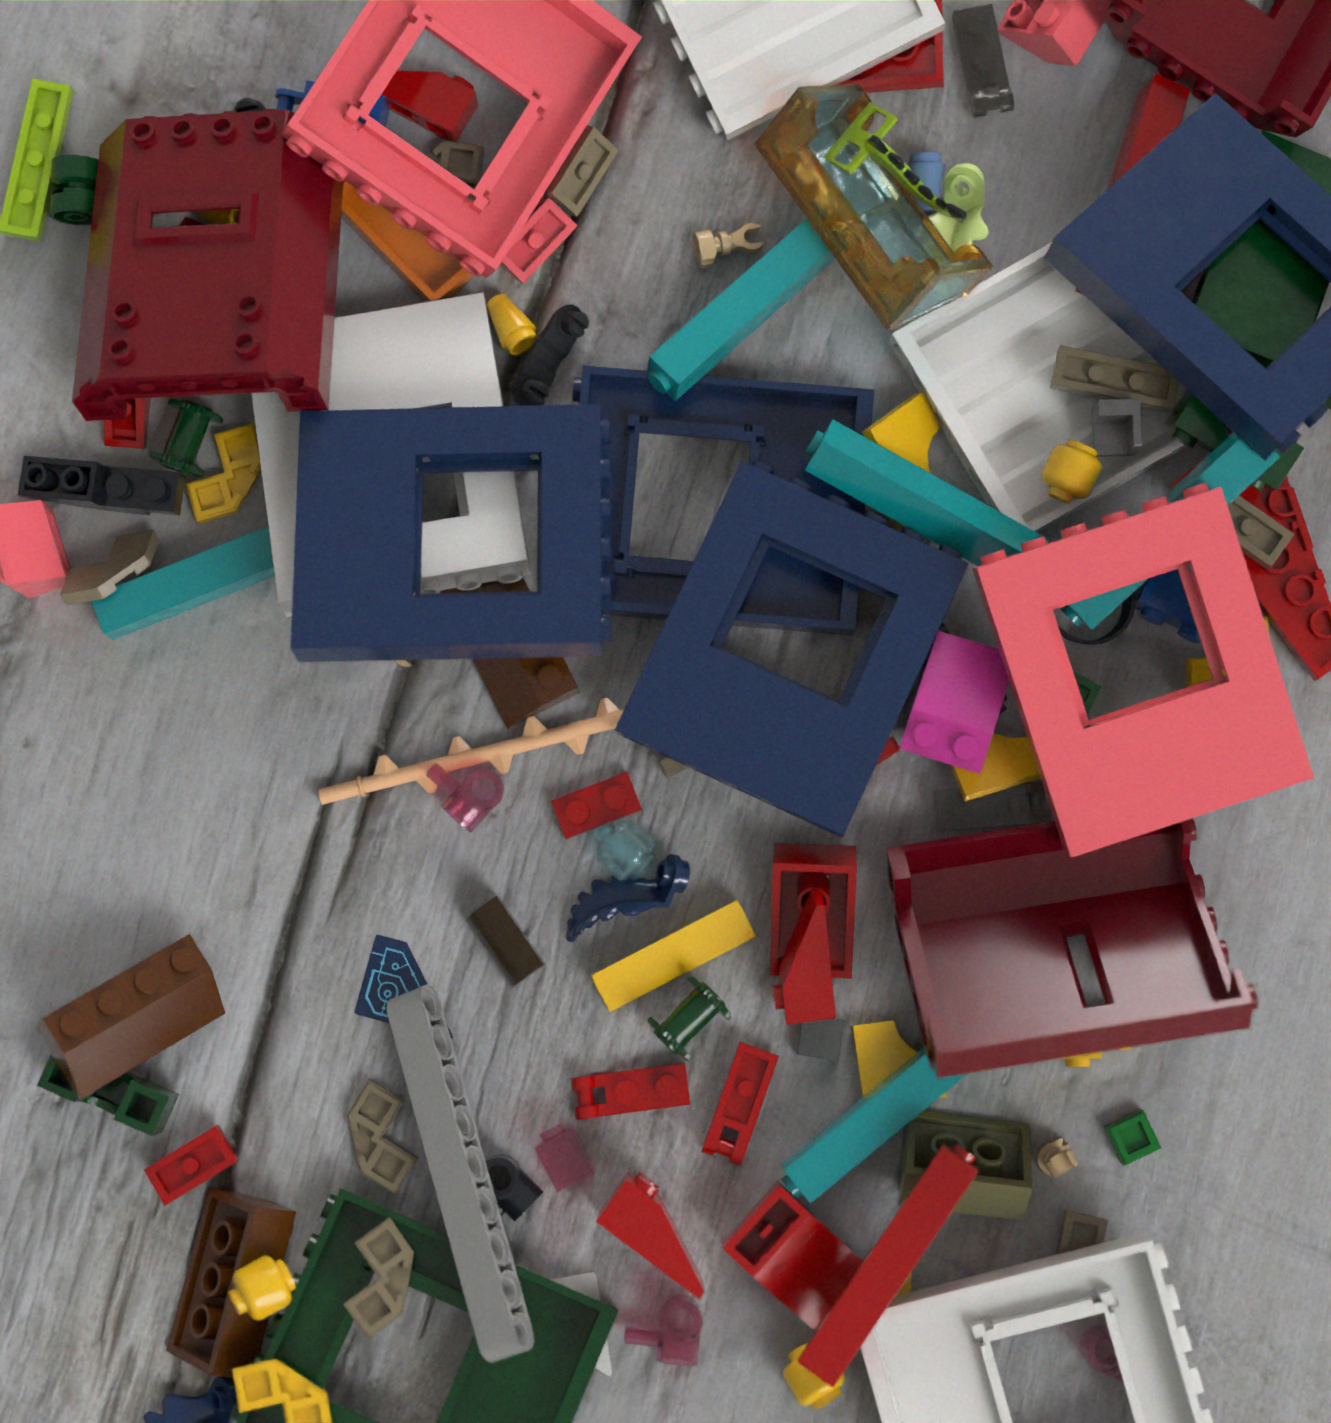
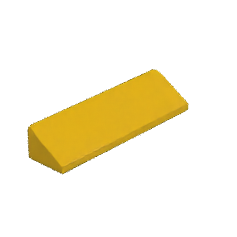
(673, 956)

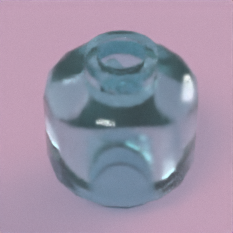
(624, 850)

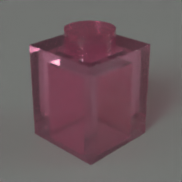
(564, 1157)

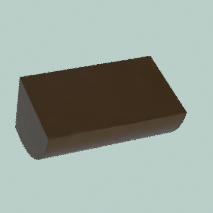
(505, 941)

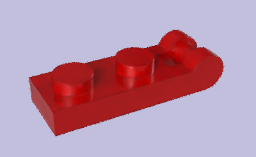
(632, 1091)
(740, 1101)

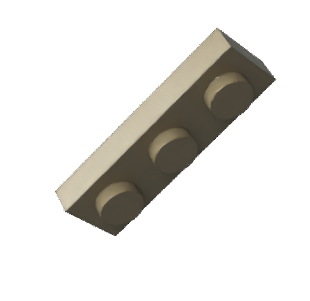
(1113, 378)

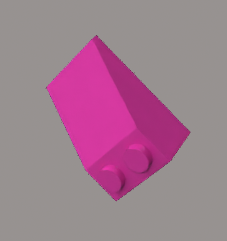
(957, 703)

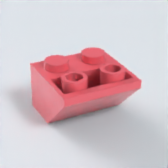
(1052, 28)
(31, 549)

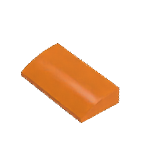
(405, 251)

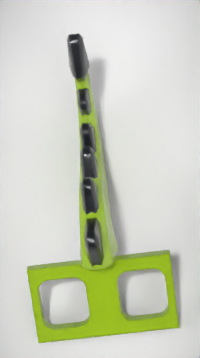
(883, 155)

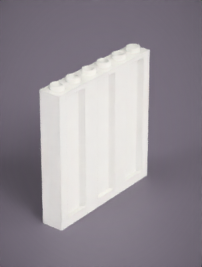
(760, 51)
(990, 378)

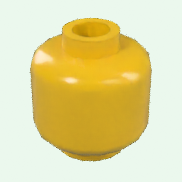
(1071, 471)
(262, 1288)
(806, 1386)

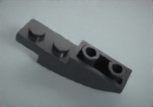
(101, 486)

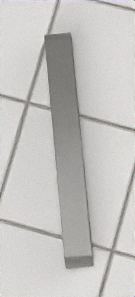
(460, 1175)

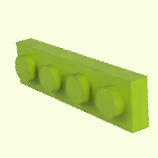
(30, 176)

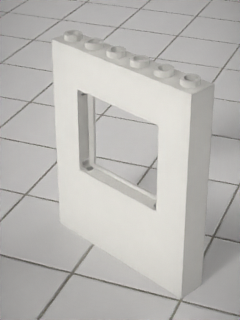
(406, 360)
(936, 1359)

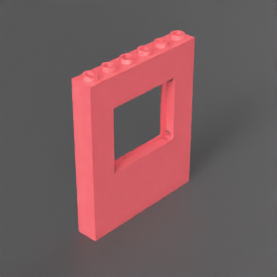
(544, 51)
(1169, 752)

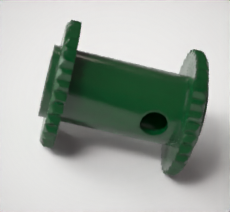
(186, 437)
(689, 1018)

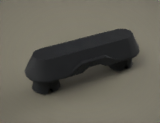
(547, 353)

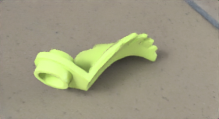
(969, 200)

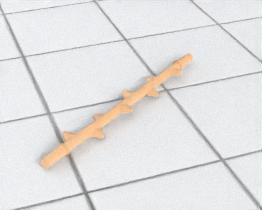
(462, 755)

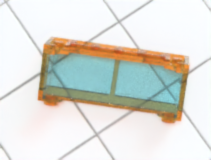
(866, 216)

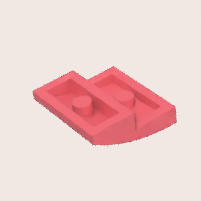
(537, 240)

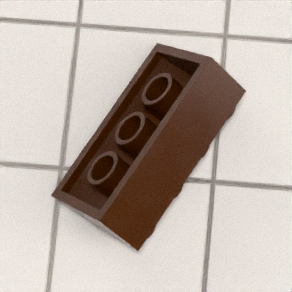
(522, 684)
(132, 1017)
(229, 1236)

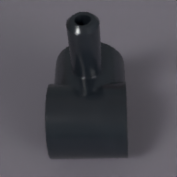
(519, 1193)

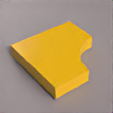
(907, 430)
(1005, 766)
(879, 1052)

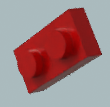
(596, 805)
(191, 1165)

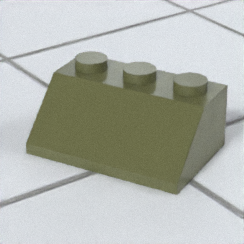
(1001, 1153)

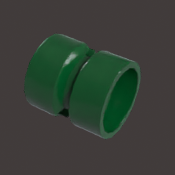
(75, 191)

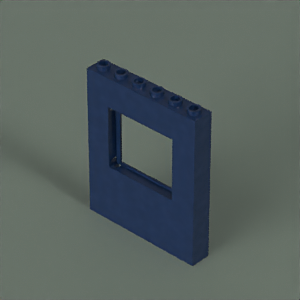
(1168, 225)
(779, 425)
(364, 534)
(757, 724)

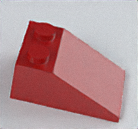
(796, 872)
(645, 1225)

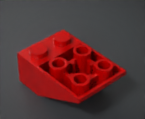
(792, 1254)

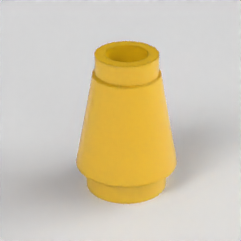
(511, 325)

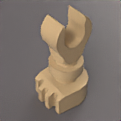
(707, 246)
(1055, 1158)

